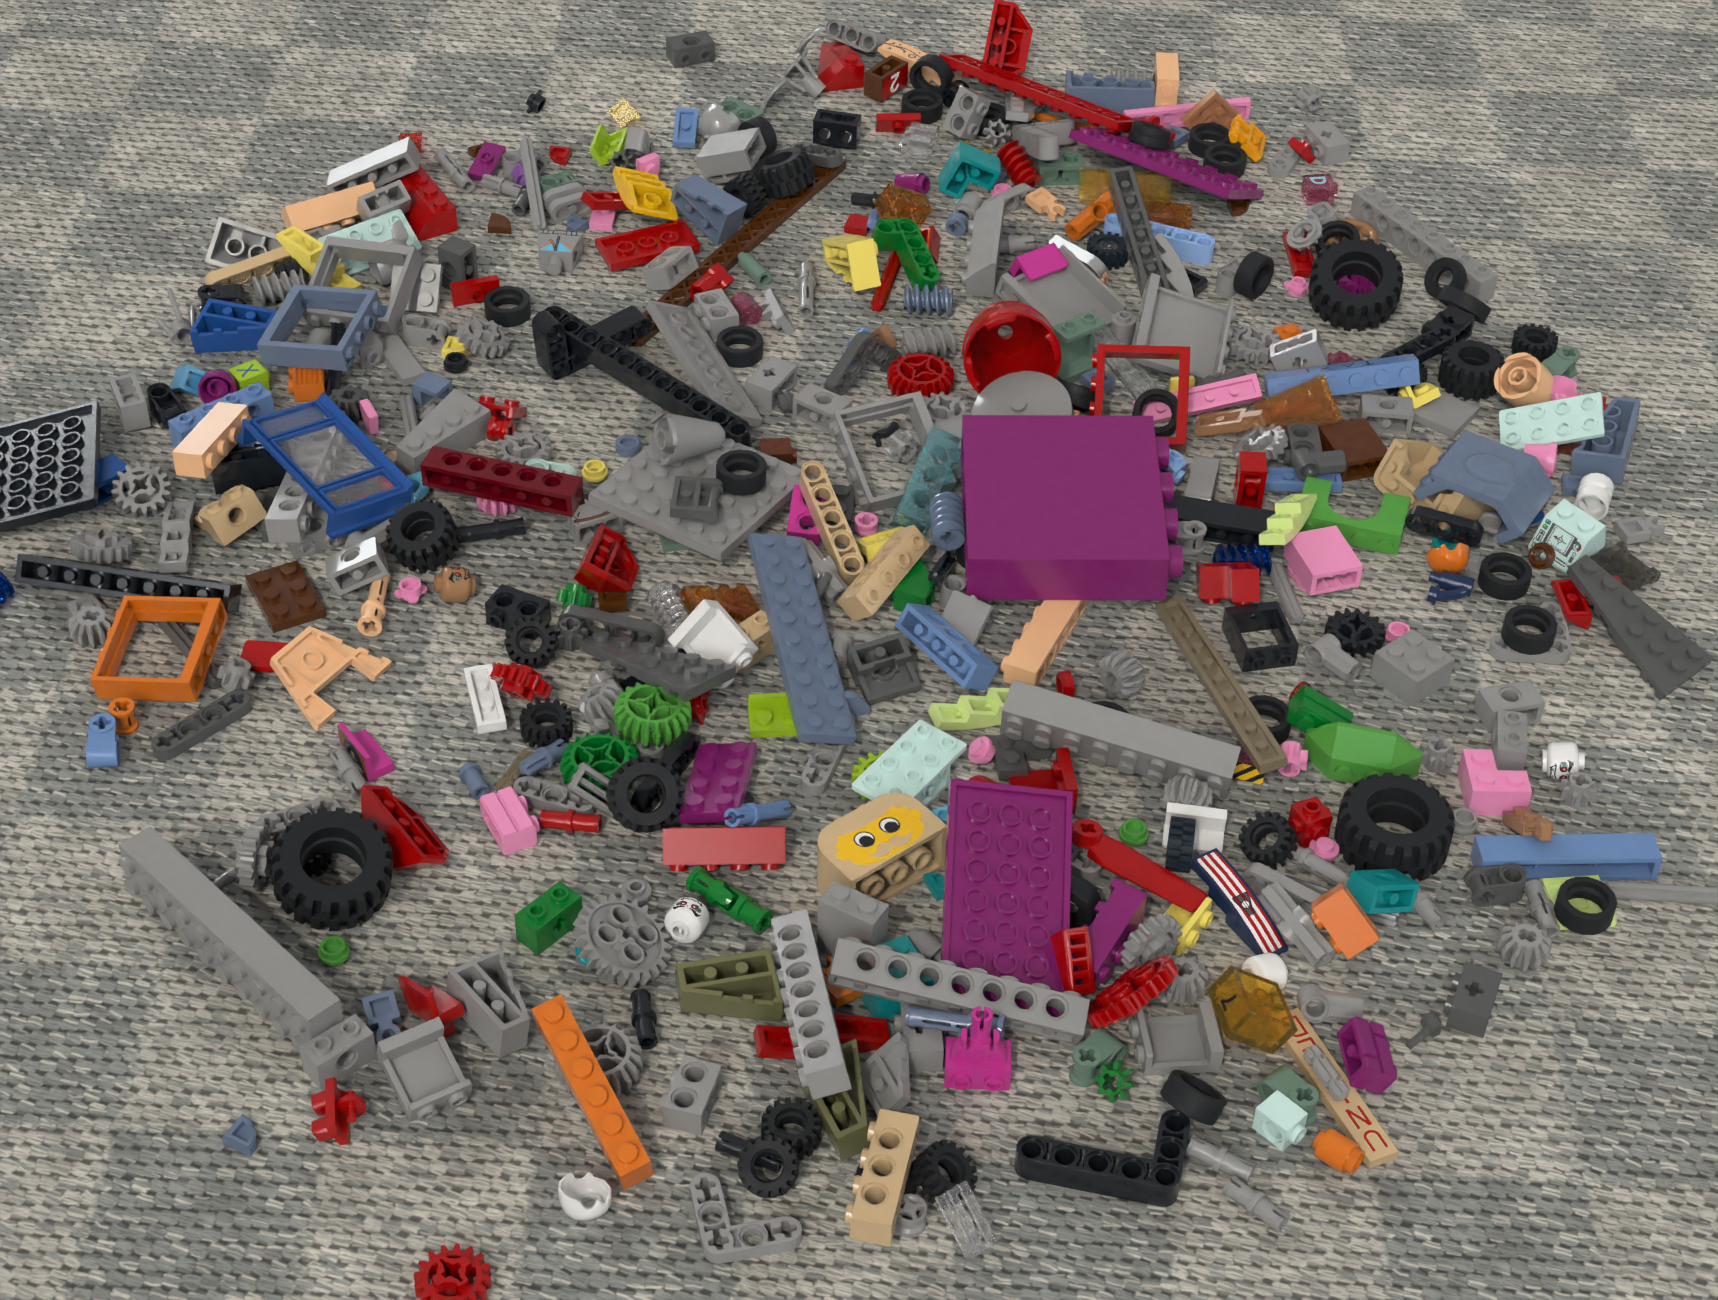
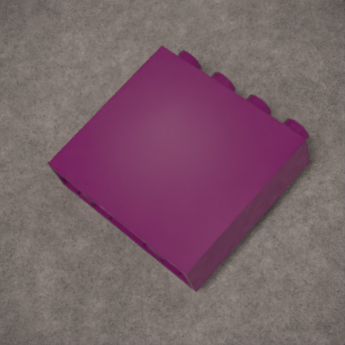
(1067, 508)

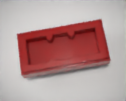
(895, 122)
(472, 290)

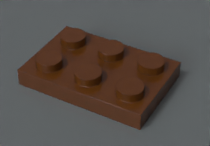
(285, 596)

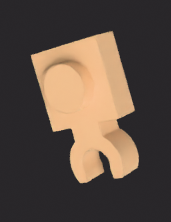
(1044, 201)

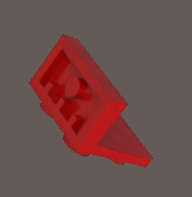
(1059, 777)

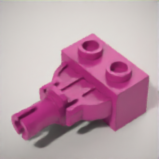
(978, 1059)

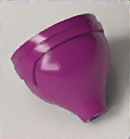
(216, 385)

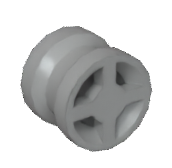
(916, 1209)

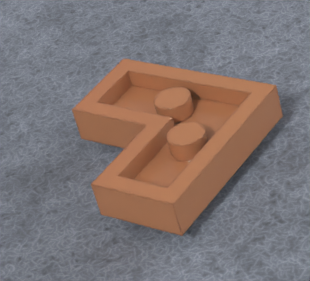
(1210, 108)

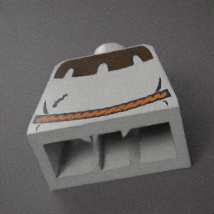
(587, 520)

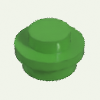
(1133, 832)
(333, 951)

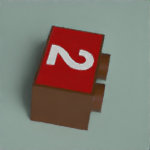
(886, 78)

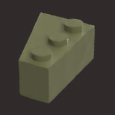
(731, 986)
(845, 1113)

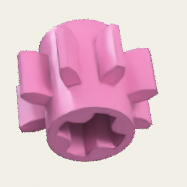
(1296, 758)

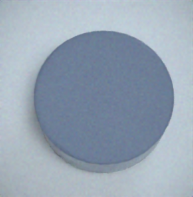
(628, 445)

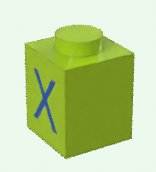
(250, 373)

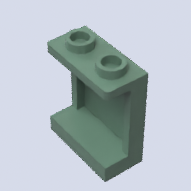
(1077, 345)

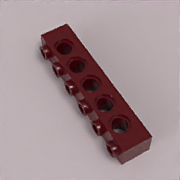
(502, 481)

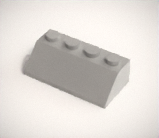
(984, 249)

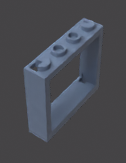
(278, 352)

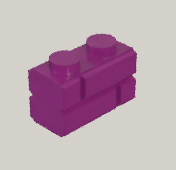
(1366, 1055)

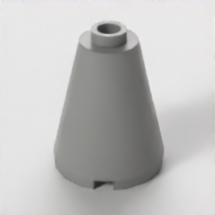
(683, 437)

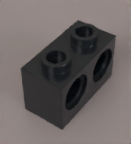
(837, 124)
(510, 603)

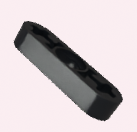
(1428, 514)

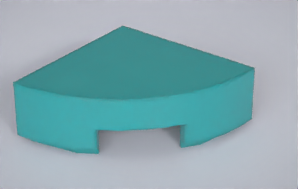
(935, 884)

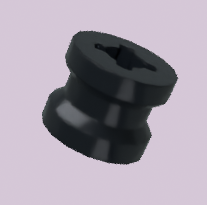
(291, 264)

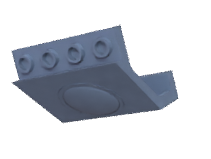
(1493, 475)

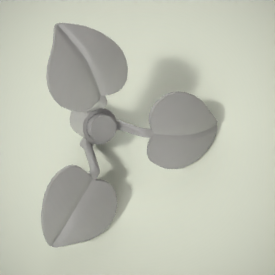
(810, 82)

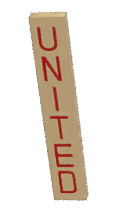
(1349, 1113)

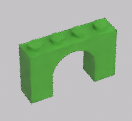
(1377, 533)

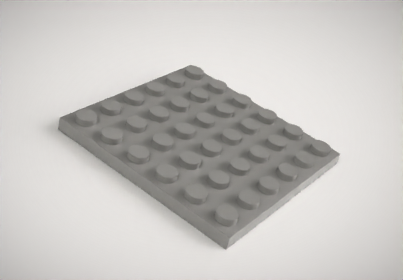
(644, 491)

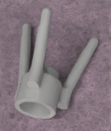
(180, 325)

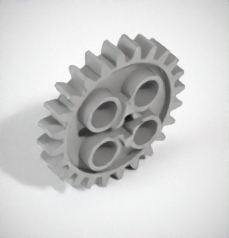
(621, 940)

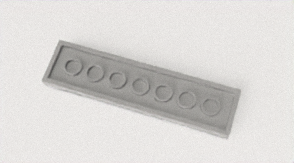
(702, 359)

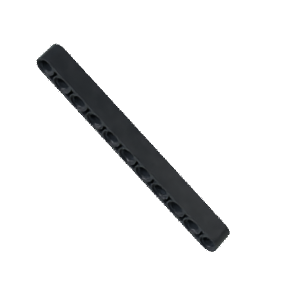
(646, 377)

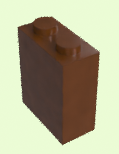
(1359, 443)

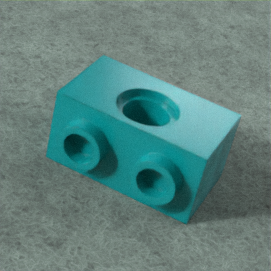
(1383, 890)

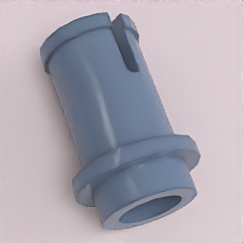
(471, 775)

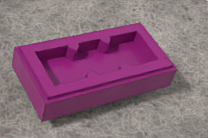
(486, 161)

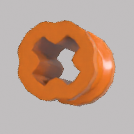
(124, 715)

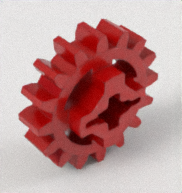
(521, 681)
(453, 1275)

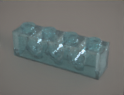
(936, 444)

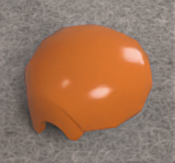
(1448, 560)

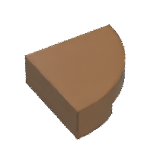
(884, 334)

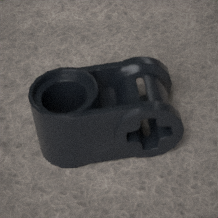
(221, 292)
(163, 403)

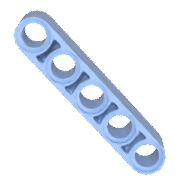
(1188, 245)

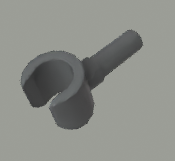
(1431, 1027)

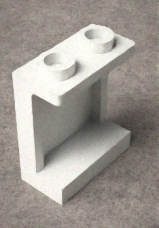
(714, 636)

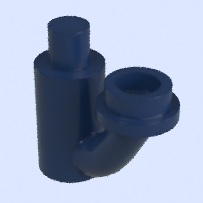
(1453, 584)

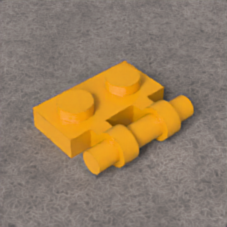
(1249, 136)

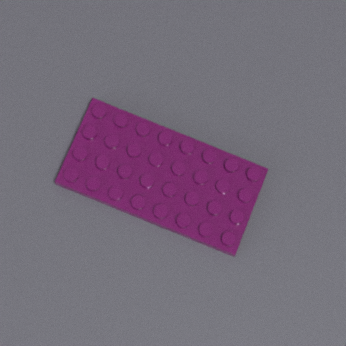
(1168, 164)
(1006, 881)

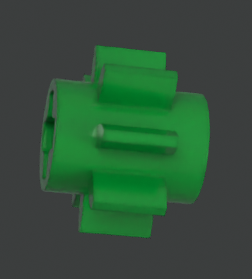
(574, 595)
(1123, 1085)

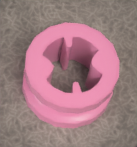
(866, 518)

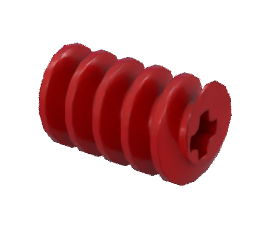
(1017, 164)

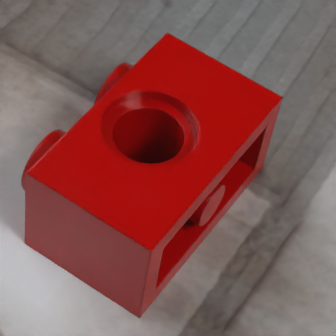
(1250, 479)

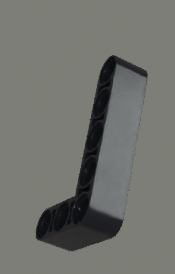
(551, 342)
(1110, 1172)

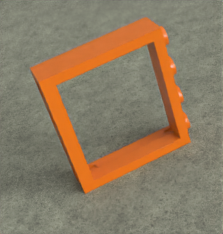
(187, 688)

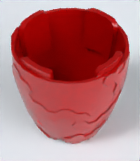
(1027, 348)

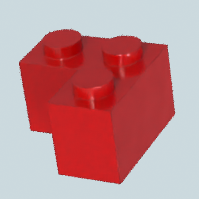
(1227, 581)

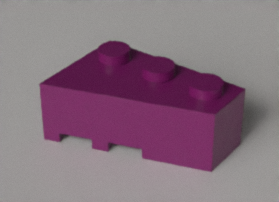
(1112, 927)

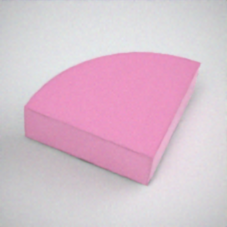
(369, 416)

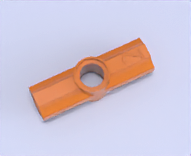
(1090, 217)

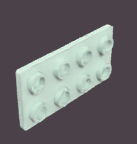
(375, 230)
(1553, 421)
(913, 765)

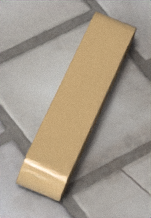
(830, 511)

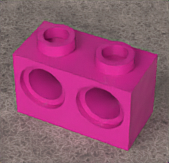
(800, 516)

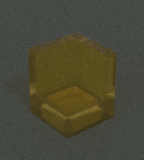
(623, 112)

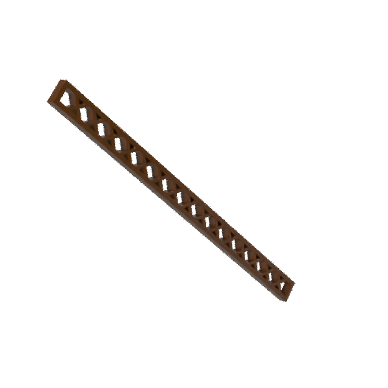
(764, 229)

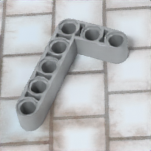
(1043, 138)

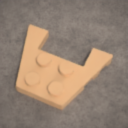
(313, 662)

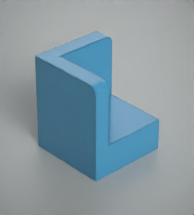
(187, 380)

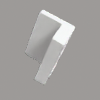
(1208, 827)

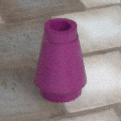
(914, 181)

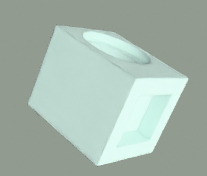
(1280, 1121)

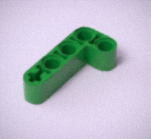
(906, 239)

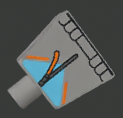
(559, 250)

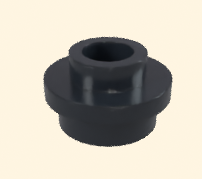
(455, 363)

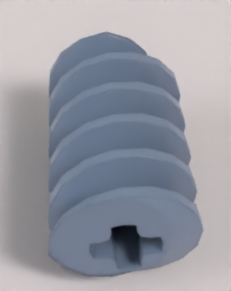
(928, 300)
(947, 521)

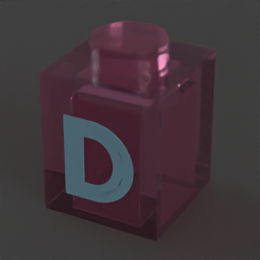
(1318, 189)

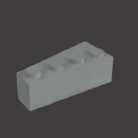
(453, 424)

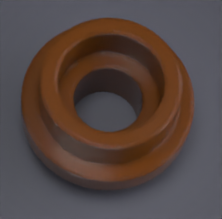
(1534, 555)

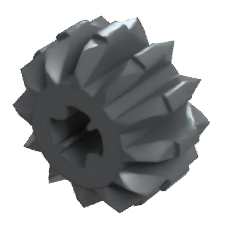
(348, 400)

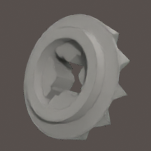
(1296, 234)

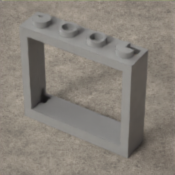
(370, 252)
(922, 422)

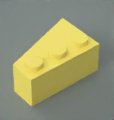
(854, 258)

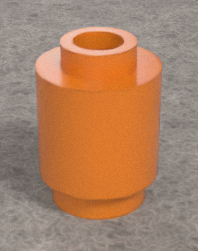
(1338, 1151)

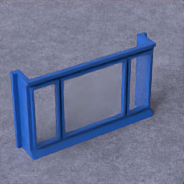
(332, 463)

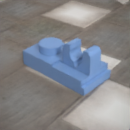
(685, 128)

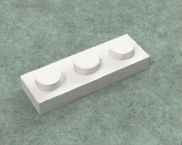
(485, 699)

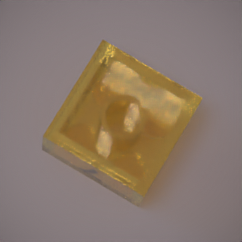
(1251, 1010)

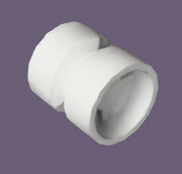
(1595, 495)

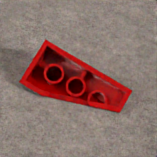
(840, 67)

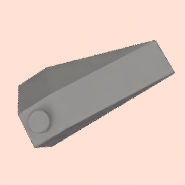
(237, 242)

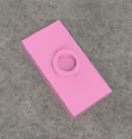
(602, 220)

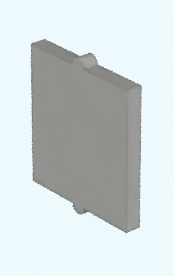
(967, 615)

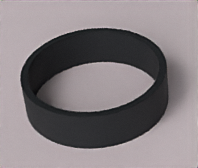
(1464, 301)

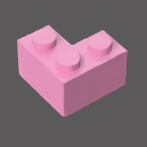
(1489, 789)

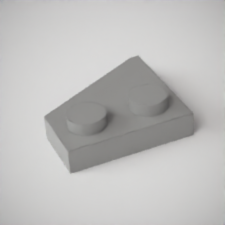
(887, 1075)

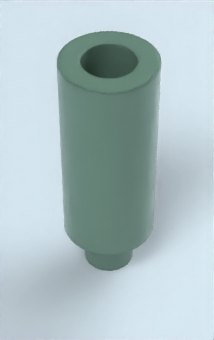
(754, 269)

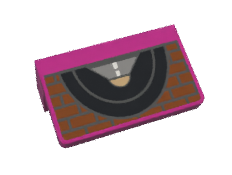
(365, 752)

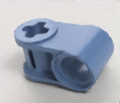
(103, 742)

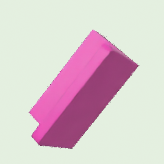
(1039, 263)

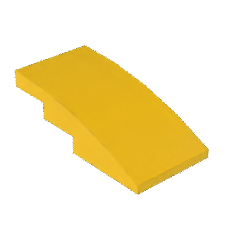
(644, 193)

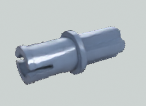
(542, 758)

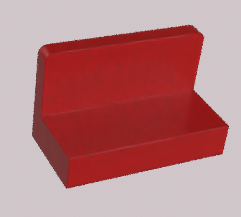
(430, 1001)

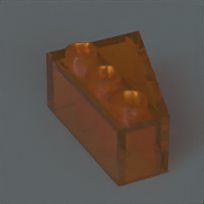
(1301, 403)

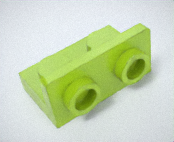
(770, 715)

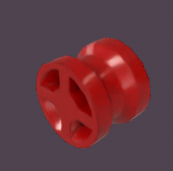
(499, 427)

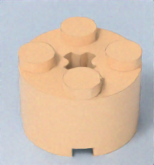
(1523, 380)

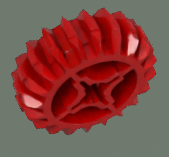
(920, 373)

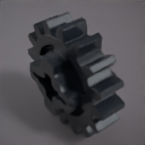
(1356, 631)

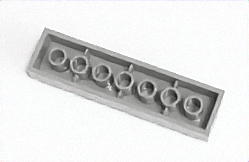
(1116, 738)

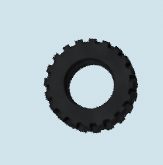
(1360, 259)
(1399, 802)
(332, 904)

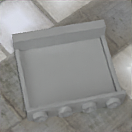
(1063, 292)
(1185, 321)

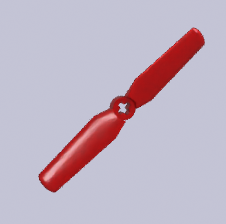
(1130, 863)

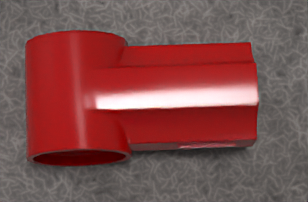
(713, 279)

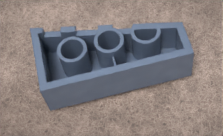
(1111, 92)
(1609, 453)

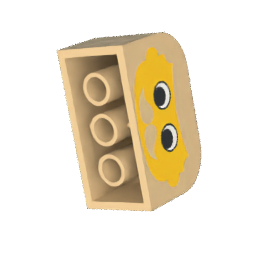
(881, 847)

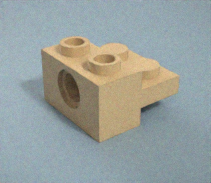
(215, 516)

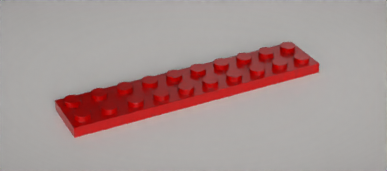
(1040, 93)

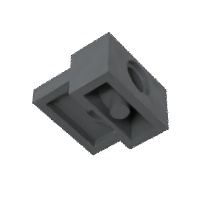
(883, 668)

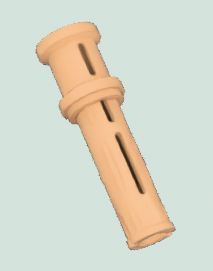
(373, 609)

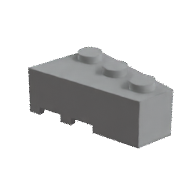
(491, 1002)

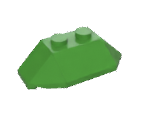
(1355, 752)

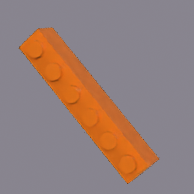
(592, 1092)

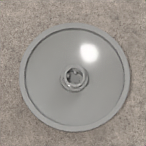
(1023, 395)

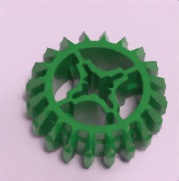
(599, 752)

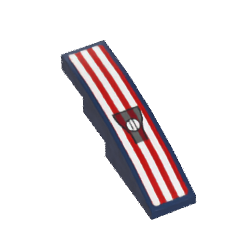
(1239, 903)

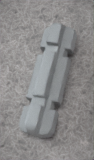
(1326, 1073)

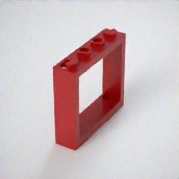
(1146, 352)

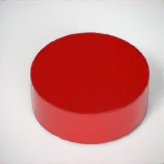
(1065, 683)

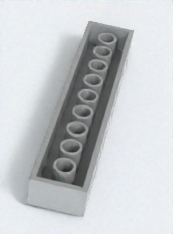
(228, 939)

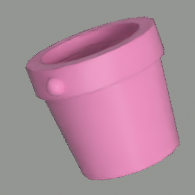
(1545, 454)

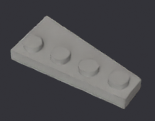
(1019, 108)

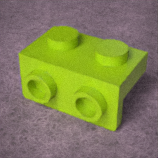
(605, 143)

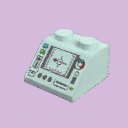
(1570, 534)

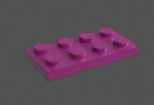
(717, 781)

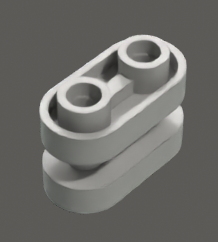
(564, 201)

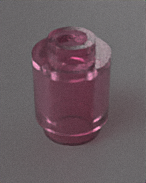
(747, 308)

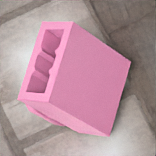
(1322, 561)

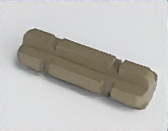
(513, 771)

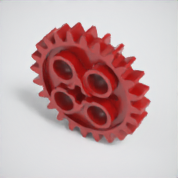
(1131, 991)

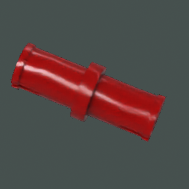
(570, 821)

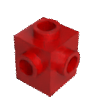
(1310, 820)

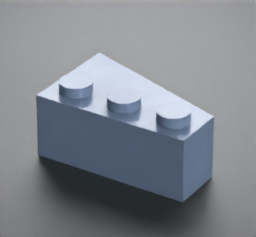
(709, 208)

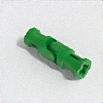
(739, 905)

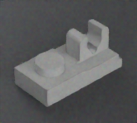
(774, 310)

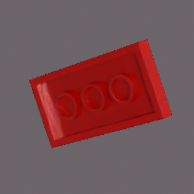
(644, 244)

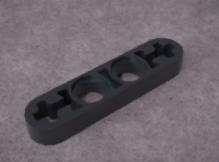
(1436, 338)
(679, 756)

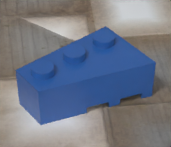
(229, 327)

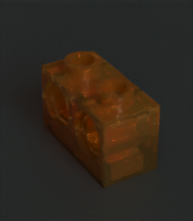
(903, 203)
(1169, 214)

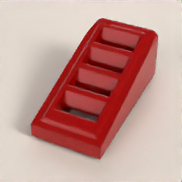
(1082, 949)

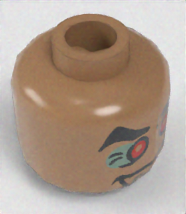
(454, 584)

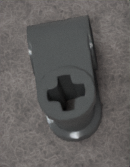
(1497, 885)

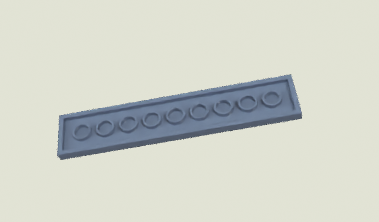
(801, 640)

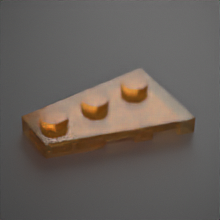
(735, 601)

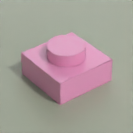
(649, 163)

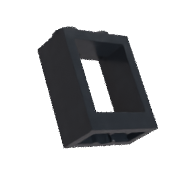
(1267, 617)

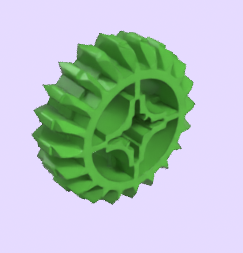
(651, 715)

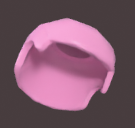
(1563, 388)

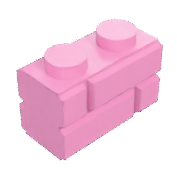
(509, 820)

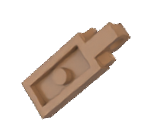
(1229, 421)
(1528, 823)

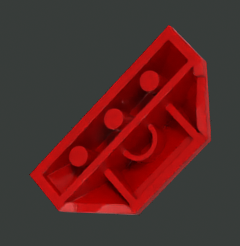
(1008, 38)
(607, 563)
(410, 837)

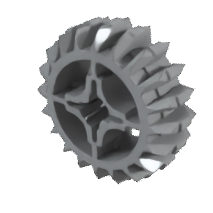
(603, 1042)

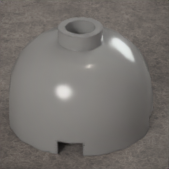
(716, 121)

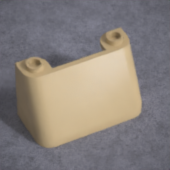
(1404, 467)

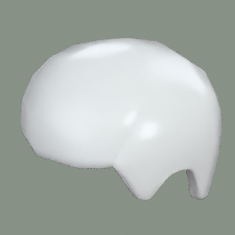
(584, 1197)

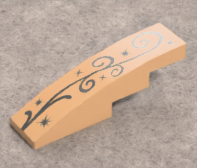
(911, 56)

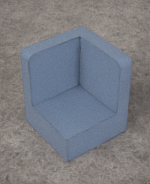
(430, 386)

